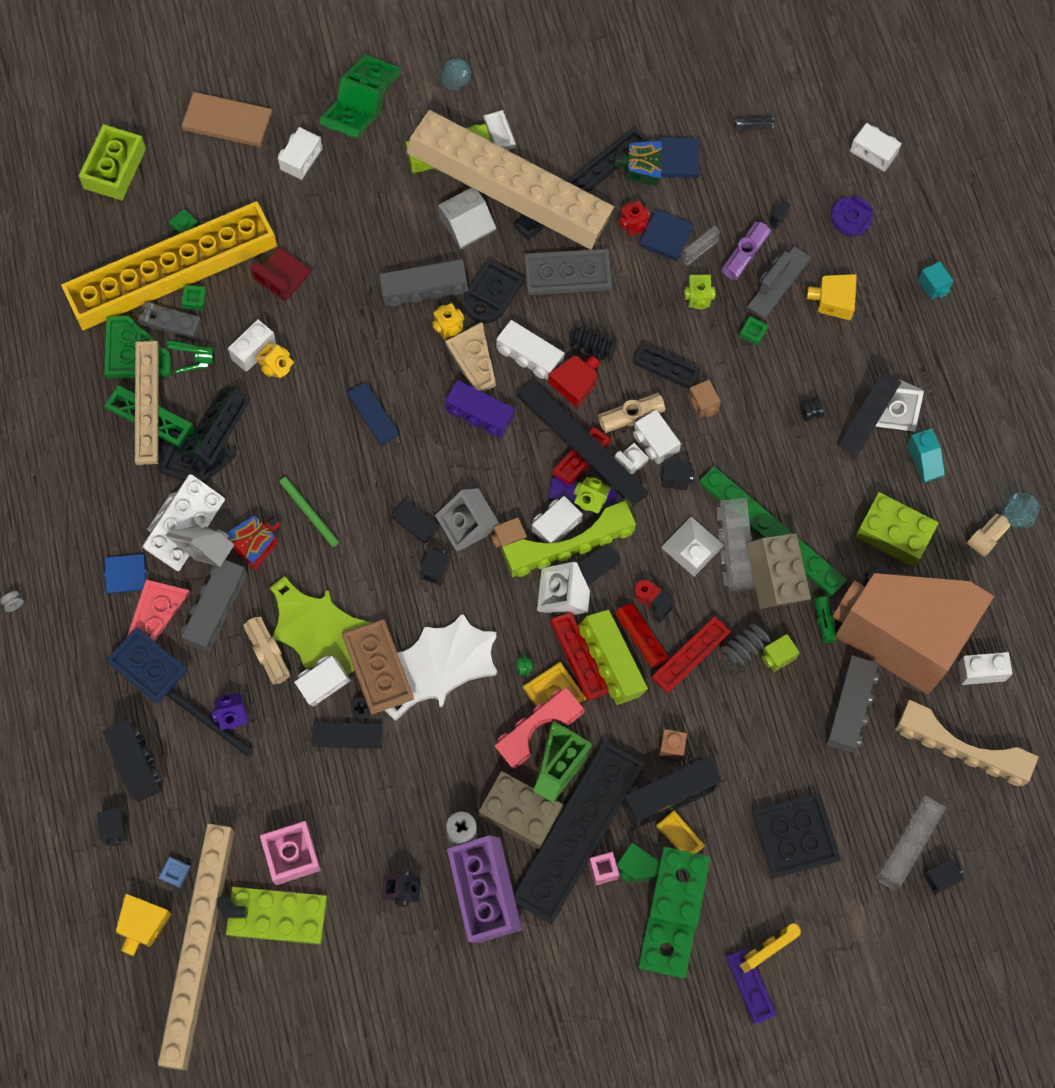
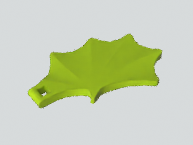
(313, 626)

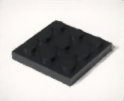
(795, 836)

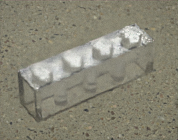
(735, 536)
(910, 843)

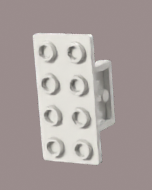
(188, 507)

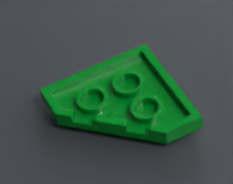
(120, 348)

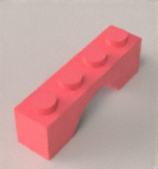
(561, 709)

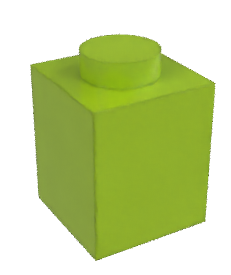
(780, 653)

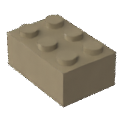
(778, 571)
(520, 810)

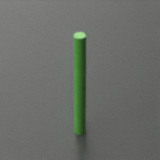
(309, 512)

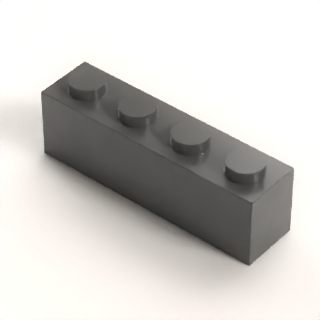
(424, 282)
(213, 606)
(852, 704)

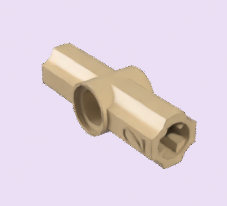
(619, 417)
(266, 650)

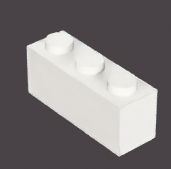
(529, 350)

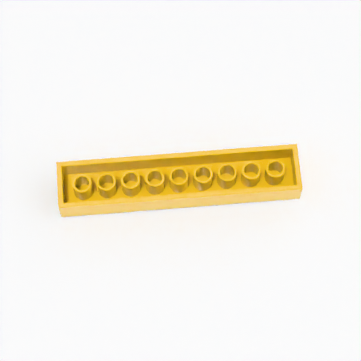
(169, 265)

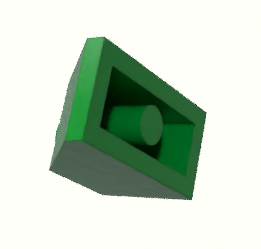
(637, 865)

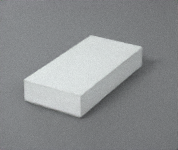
(499, 130)

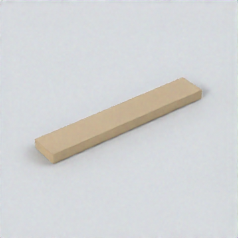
(146, 402)

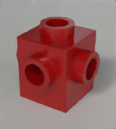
(634, 218)

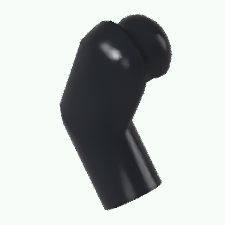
(228, 909)

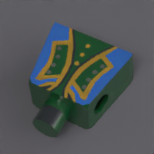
(641, 162)

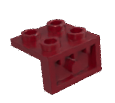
(280, 274)

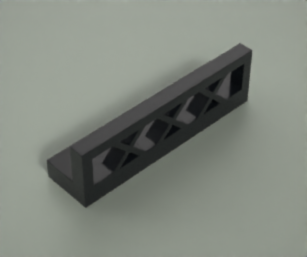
(216, 426)

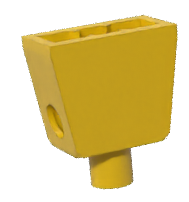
(835, 295)
(140, 923)

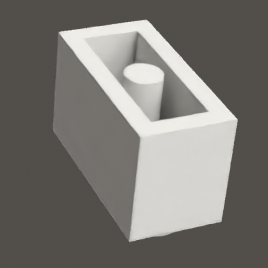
(875, 147)
(300, 153)
(250, 344)
(656, 437)
(557, 521)
(984, 668)
(322, 680)

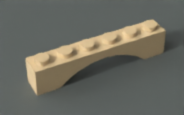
(920, 723)

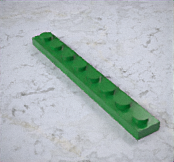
(767, 526)

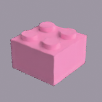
(290, 853)

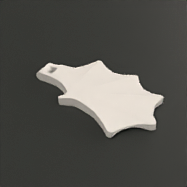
(444, 661)

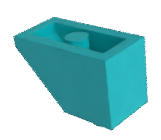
(927, 455)

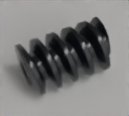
(593, 342)

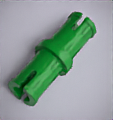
(822, 605)

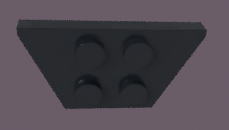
(177, 467)

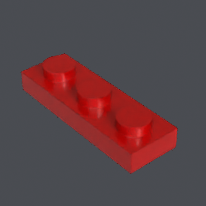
(572, 465)
(642, 635)

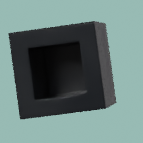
(677, 474)
(435, 566)
(112, 827)
(944, 876)

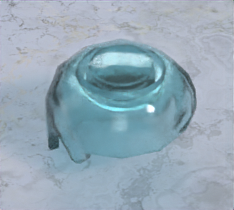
(455, 73)

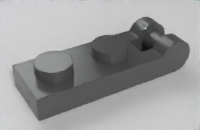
(169, 320)

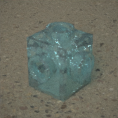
(1022, 510)

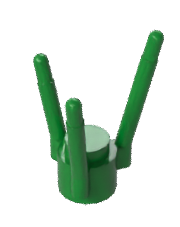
(202, 354)

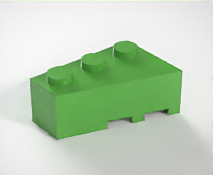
(560, 761)

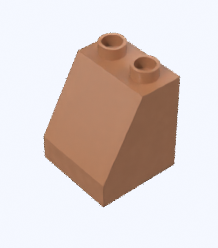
(911, 623)

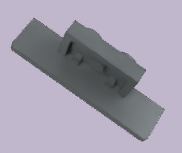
(778, 280)

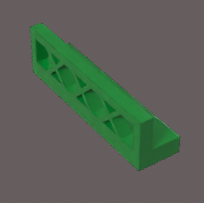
(165, 417)

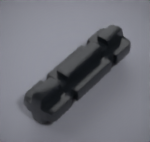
(754, 123)

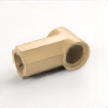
(987, 537)

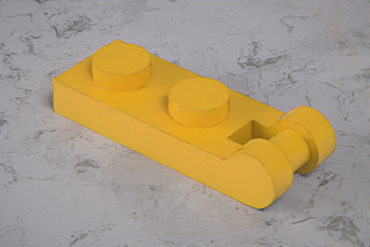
(771, 946)

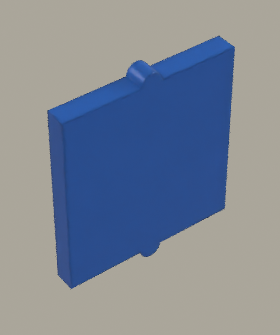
(125, 573)

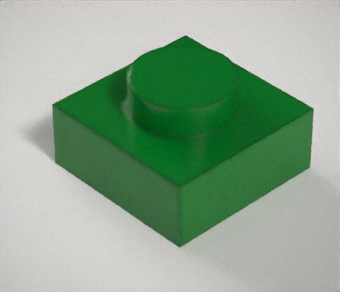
(183, 222)
(194, 297)
(753, 331)

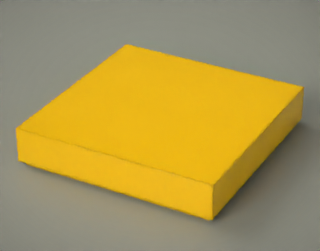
(547, 683)

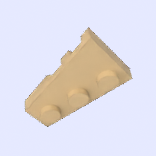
(473, 358)

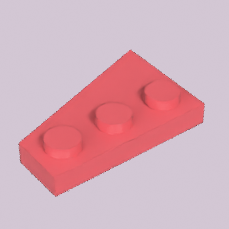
(157, 607)

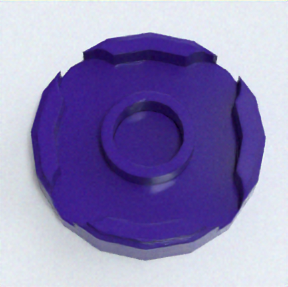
(852, 216)

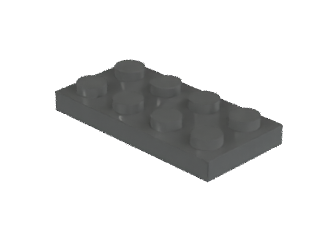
(568, 272)

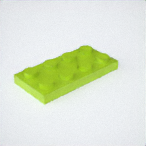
(278, 916)

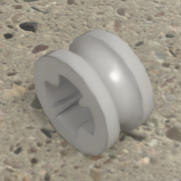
(11, 601)

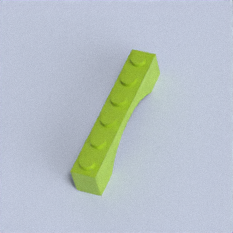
(528, 555)

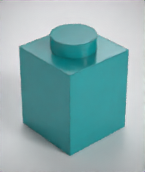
(936, 281)

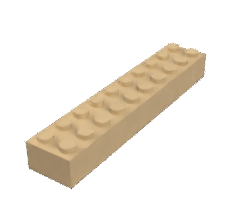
(509, 179)

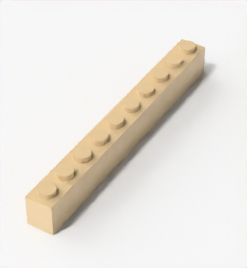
(196, 948)

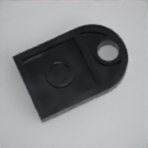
(493, 291)

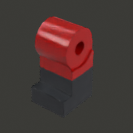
(655, 598)

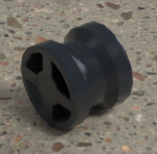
(811, 409)

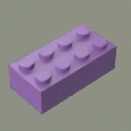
(484, 889)

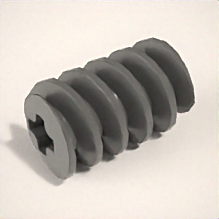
(743, 645)

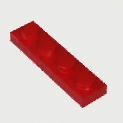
(691, 655)
(579, 657)

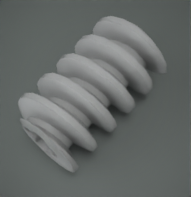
(457, 822)

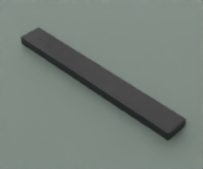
(587, 177)
(582, 444)

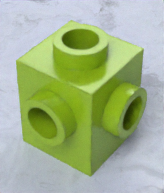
(699, 291)
(591, 494)

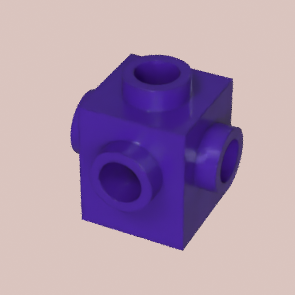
(229, 711)

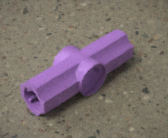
(739, 259)

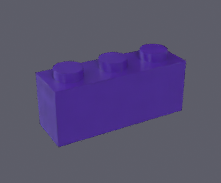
(479, 409)

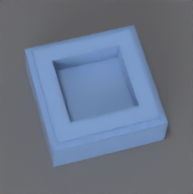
(175, 872)

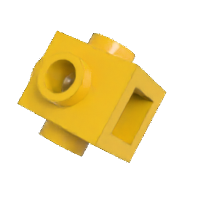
(448, 321)
(274, 360)

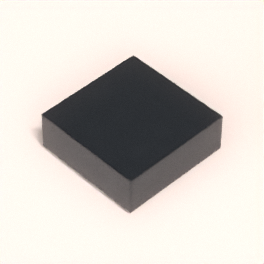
(779, 214)

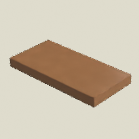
(227, 119)
(377, 666)

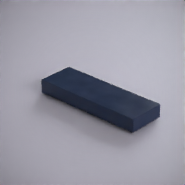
(373, 414)

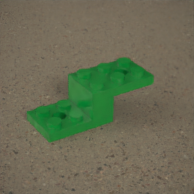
(360, 96)
(674, 912)

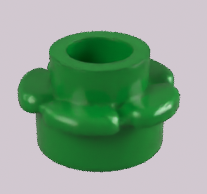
(524, 666)

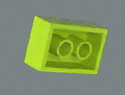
(112, 162)
(896, 530)

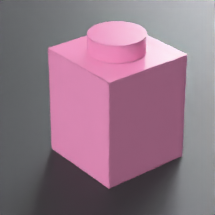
(603, 868)

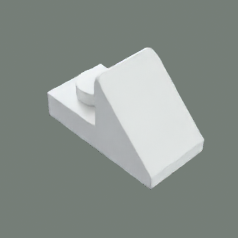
(632, 458)

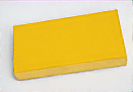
(679, 834)

